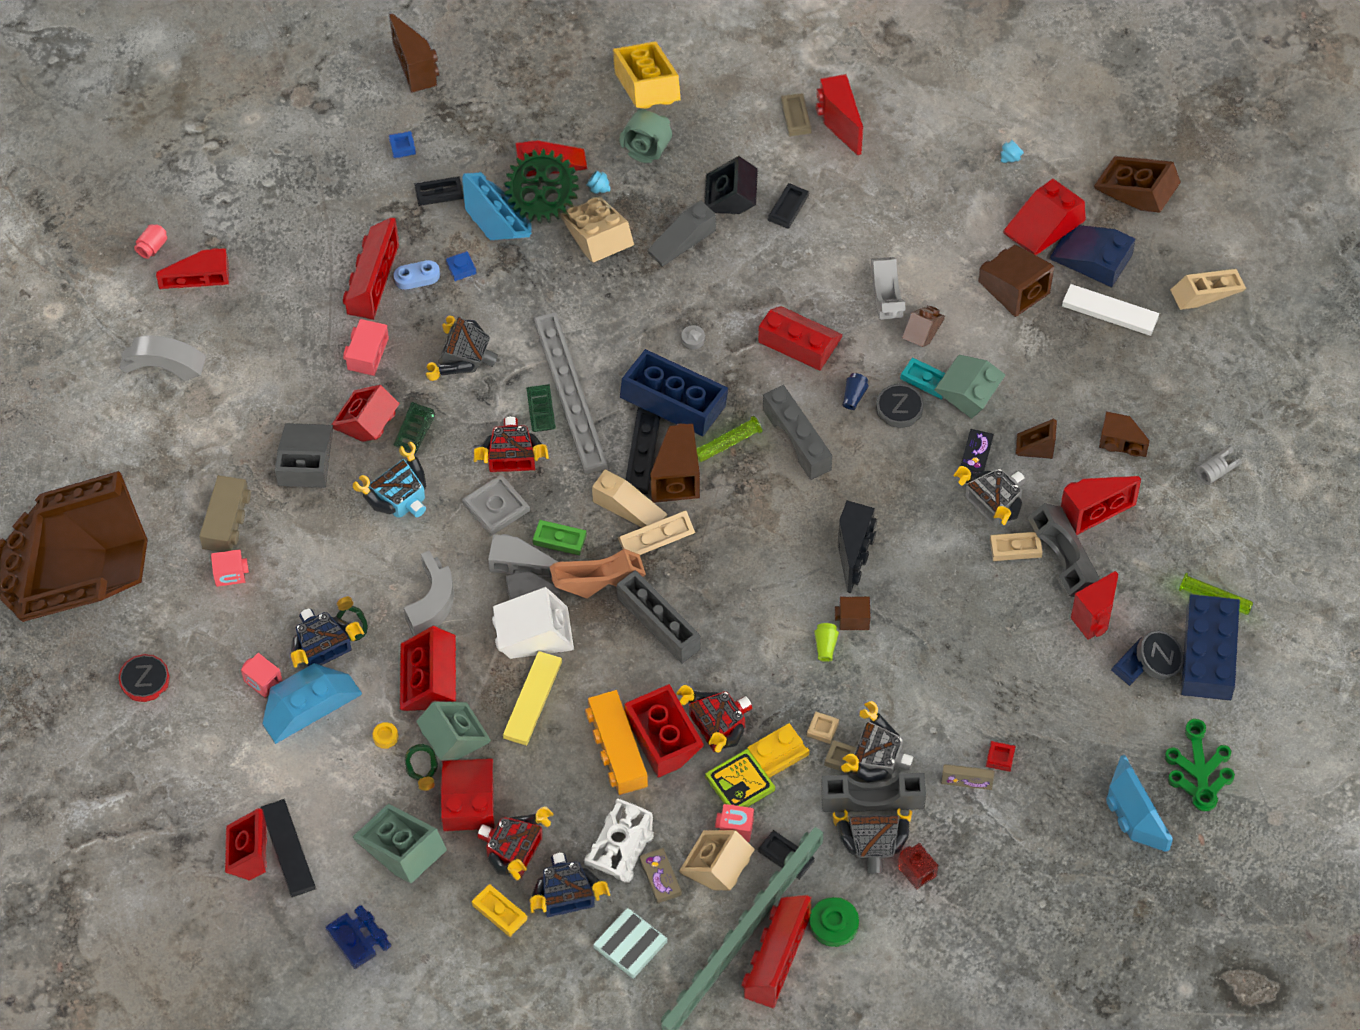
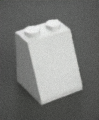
(532, 625)

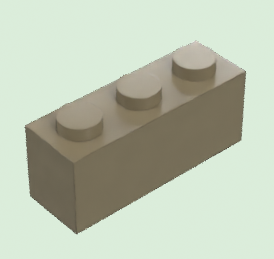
(224, 514)

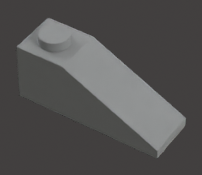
(514, 555)

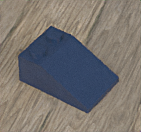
(1095, 252)

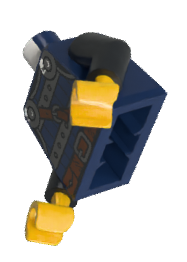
(322, 638)
(566, 888)

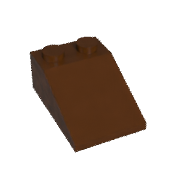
(414, 55)
(1139, 182)

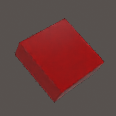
(1000, 756)

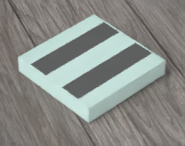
(630, 943)

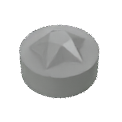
(693, 337)

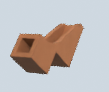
(589, 577)

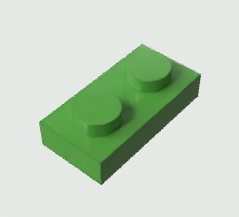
(559, 537)

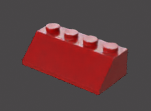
(372, 270)
(778, 950)

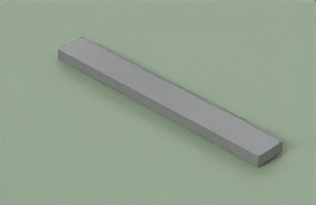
(570, 393)

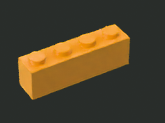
(617, 741)

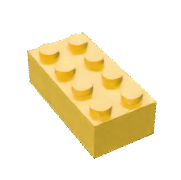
(646, 74)

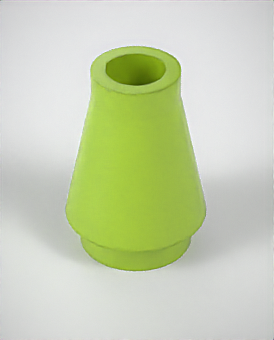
(826, 639)

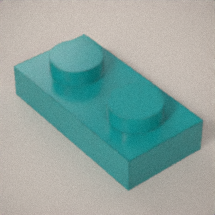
(922, 376)

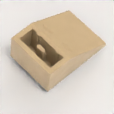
(598, 228)

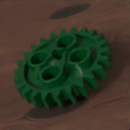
(539, 206)

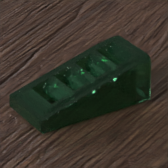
(541, 408)
(415, 409)

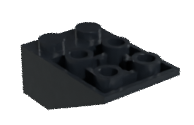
(854, 537)

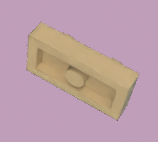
(1015, 546)

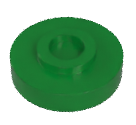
(834, 922)

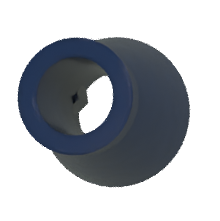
(854, 390)

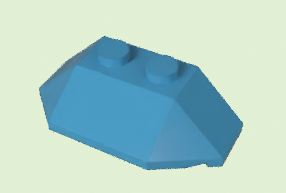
(491, 209)
(306, 699)
(1135, 809)

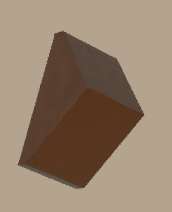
(1037, 441)

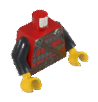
(511, 448)
(716, 716)
(514, 842)

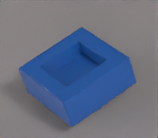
(402, 144)
(461, 266)

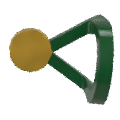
(346, 603)
(427, 782)

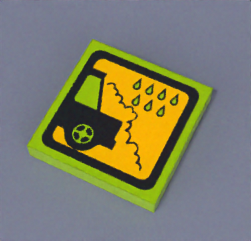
(740, 780)

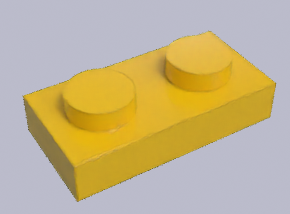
(499, 910)

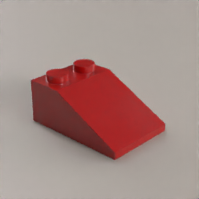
(840, 111)
(1046, 217)
(1098, 500)
(467, 794)

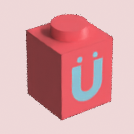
(229, 567)
(260, 674)
(737, 819)

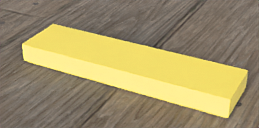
(532, 698)

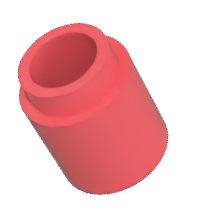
(150, 241)

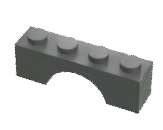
(809, 447)
(1055, 529)
(902, 792)

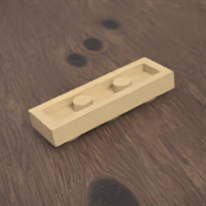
(658, 534)

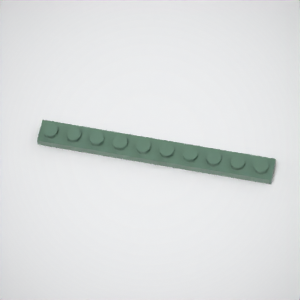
(747, 925)

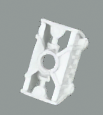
(629, 848)

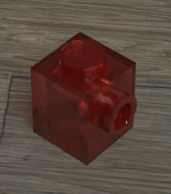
(917, 865)

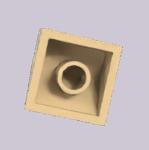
(717, 859)

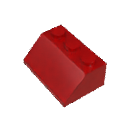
(798, 337)
(427, 669)
(663, 730)

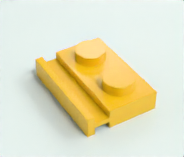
(779, 750)

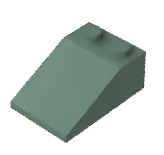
(401, 842)

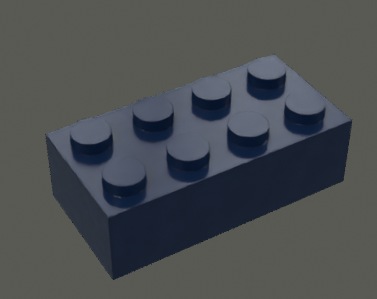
(673, 392)
(1210, 647)

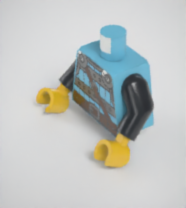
(398, 488)

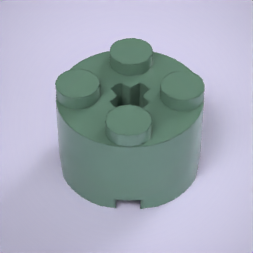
(646, 135)

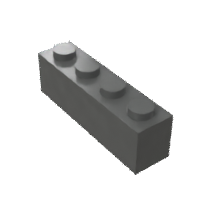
(658, 616)

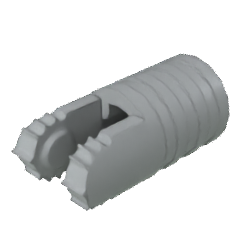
(1216, 466)

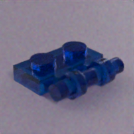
(352, 942)

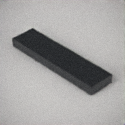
(642, 450)
(288, 848)

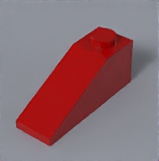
(573, 154)
(200, 269)

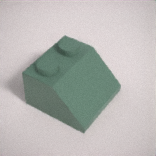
(969, 384)
(452, 729)

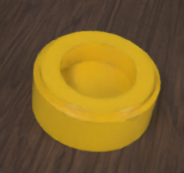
(385, 735)

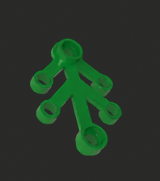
(1199, 769)

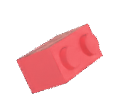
(366, 347)

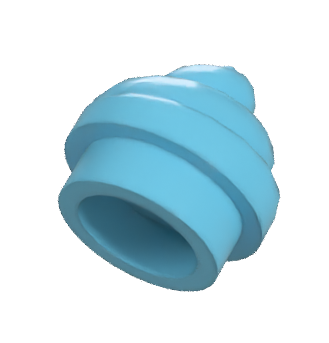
(1011, 152)
(598, 183)

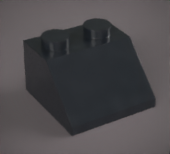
(732, 187)

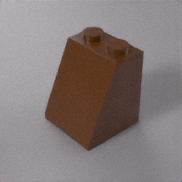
(1017, 279)
(676, 466)

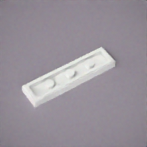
(1110, 309)

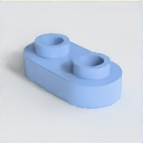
(416, 274)

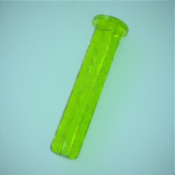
(729, 439)
(1201, 588)

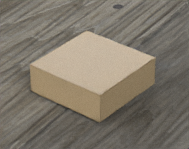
(822, 727)

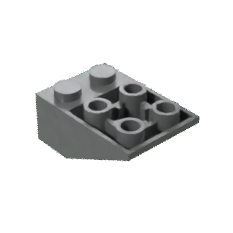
(304, 455)

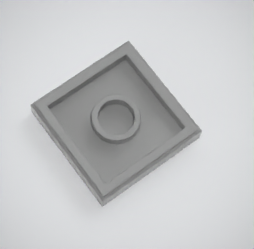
(496, 505)

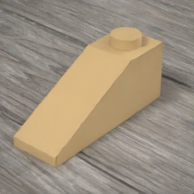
(1207, 287)
(625, 500)

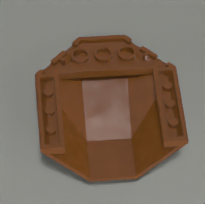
(72, 549)

